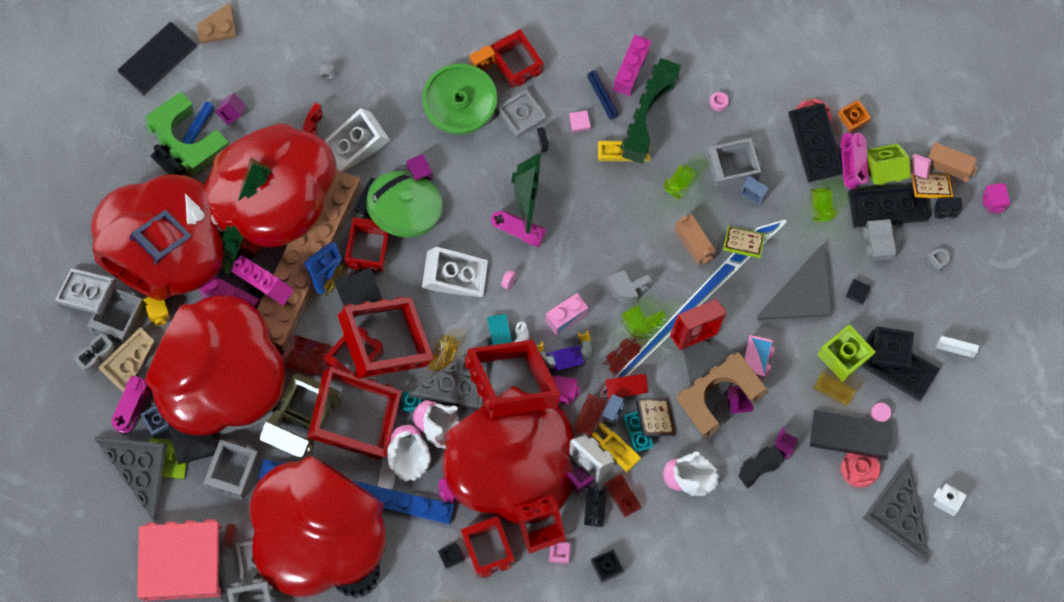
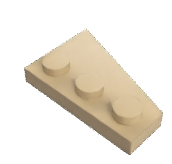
(127, 359)

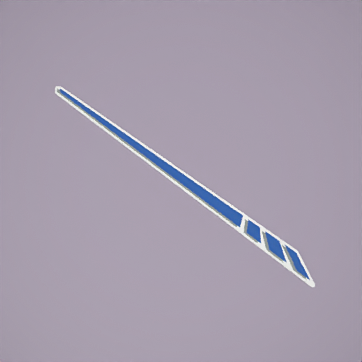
(719, 277)

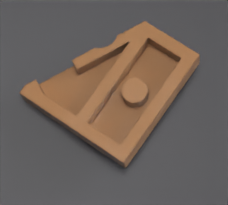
(217, 26)

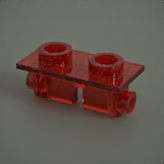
(248, 249)
(615, 358)
(589, 415)

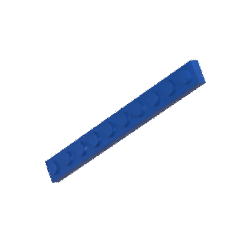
(396, 500)

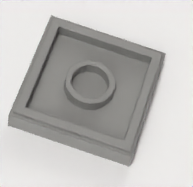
(521, 113)

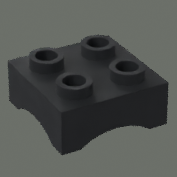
(358, 288)
(191, 447)
(766, 461)

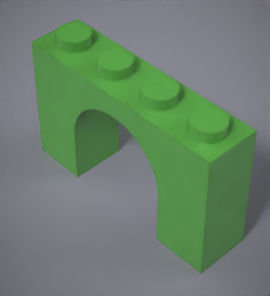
(192, 156)

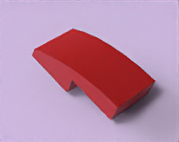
(313, 116)
(627, 385)

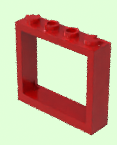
(368, 369)
(370, 385)
(546, 399)

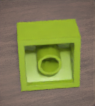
(888, 164)
(845, 353)

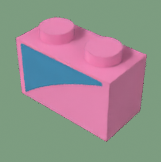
(566, 314)
(757, 355)

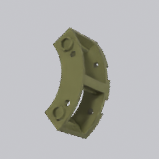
(285, 439)

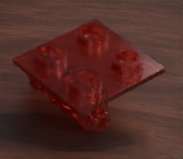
(305, 354)

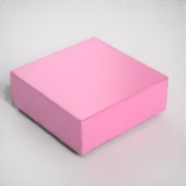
(579, 121)
(920, 166)
(560, 553)

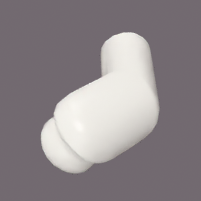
(521, 332)

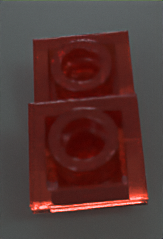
(622, 495)

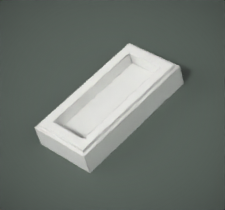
(957, 346)

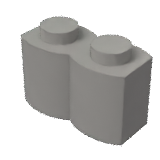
(880, 240)
(93, 356)

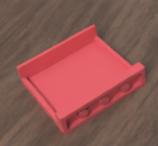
(178, 560)

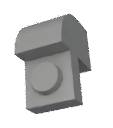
(624, 289)

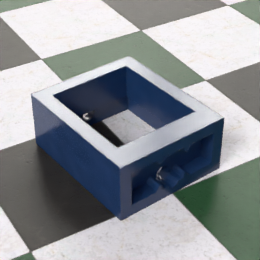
(148, 247)

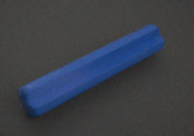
(198, 123)

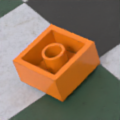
(483, 58)
(854, 116)

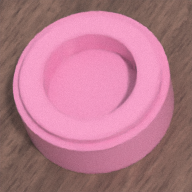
(719, 101)
(508, 279)
(881, 412)

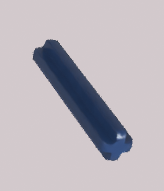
(602, 94)

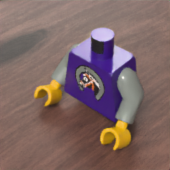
(569, 356)

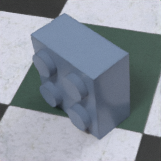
(754, 190)
(612, 410)
(154, 421)

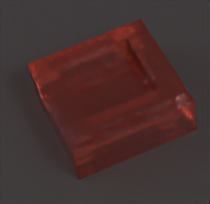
(230, 535)

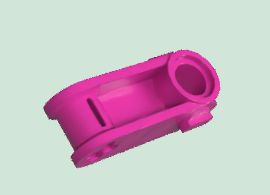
(854, 160)
(515, 227)
(130, 404)

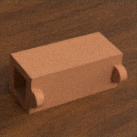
(952, 162)
(695, 240)

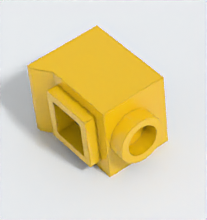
(157, 311)

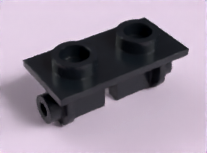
(166, 161)
(595, 506)

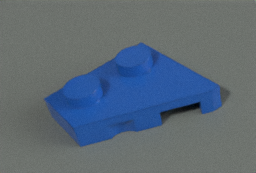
(322, 265)

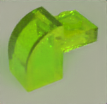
(680, 181)
(822, 205)
(638, 325)

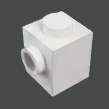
(949, 499)

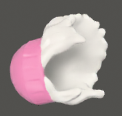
(435, 421)
(408, 453)
(691, 474)

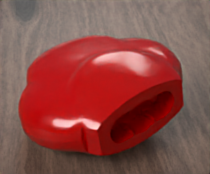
(290, 198)
(133, 205)
(216, 367)
(509, 460)
(314, 528)

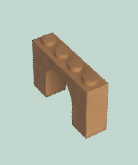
(734, 371)

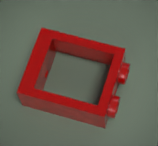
(507, 44)
(366, 226)
(698, 324)
(330, 361)
(481, 528)
(554, 533)

